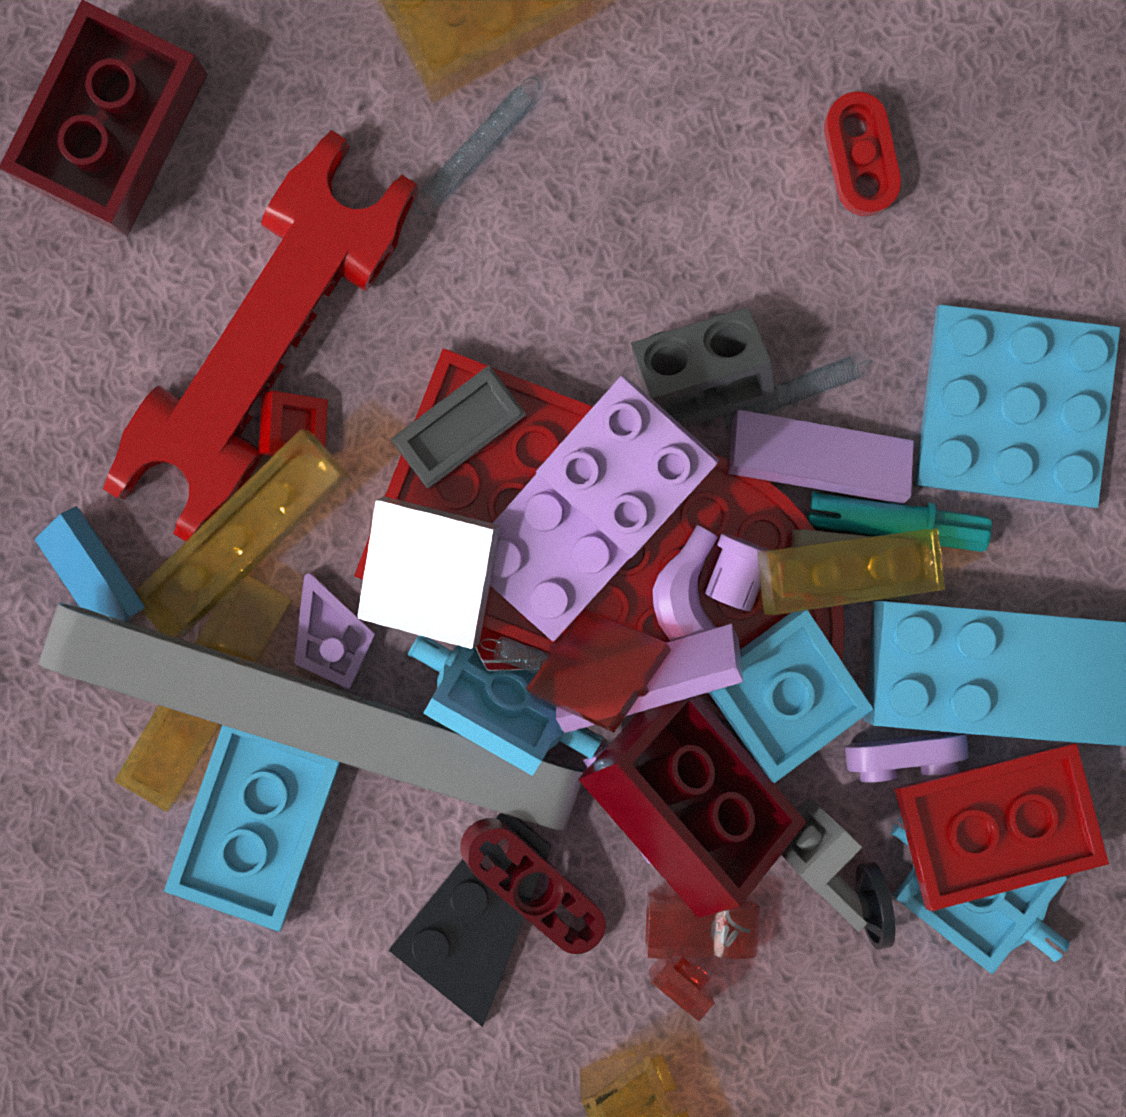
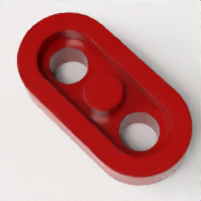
(863, 155)

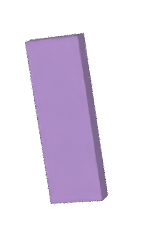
(821, 456)
(691, 668)

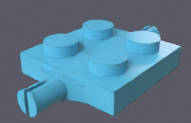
(495, 707)
(990, 925)

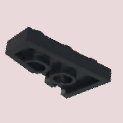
(468, 930)

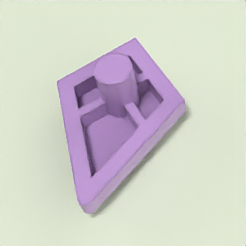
(330, 635)

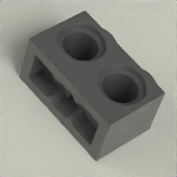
(706, 367)

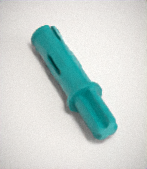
(880, 518)

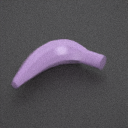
(676, 589)

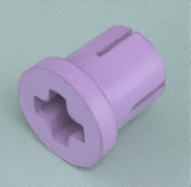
(736, 573)

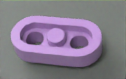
(881, 758)

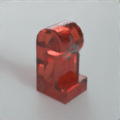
(677, 931)

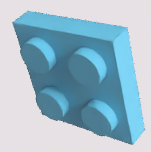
(790, 695)

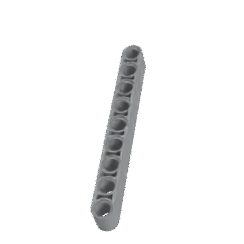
(302, 715)

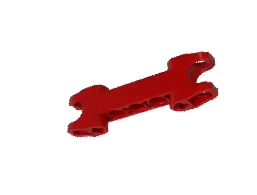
(316, 250)

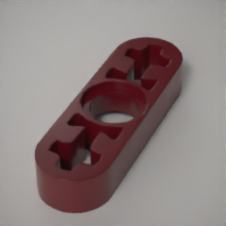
(527, 861)

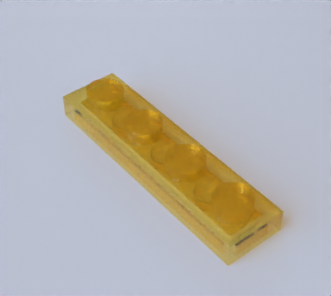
(240, 534)
(177, 741)

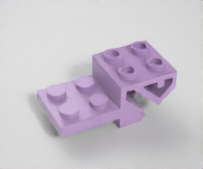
(594, 505)

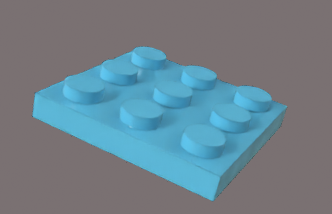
(1017, 406)

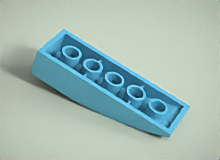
(997, 673)

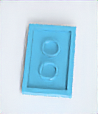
(252, 828)

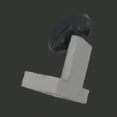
(820, 854)

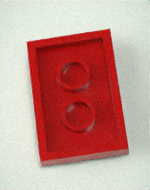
(1001, 826)

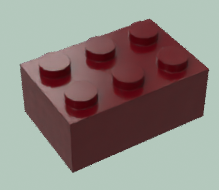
(104, 118)
(694, 804)

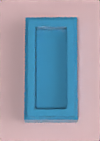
(88, 567)

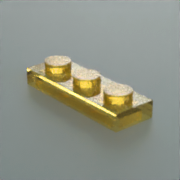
(850, 571)

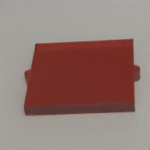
(599, 670)

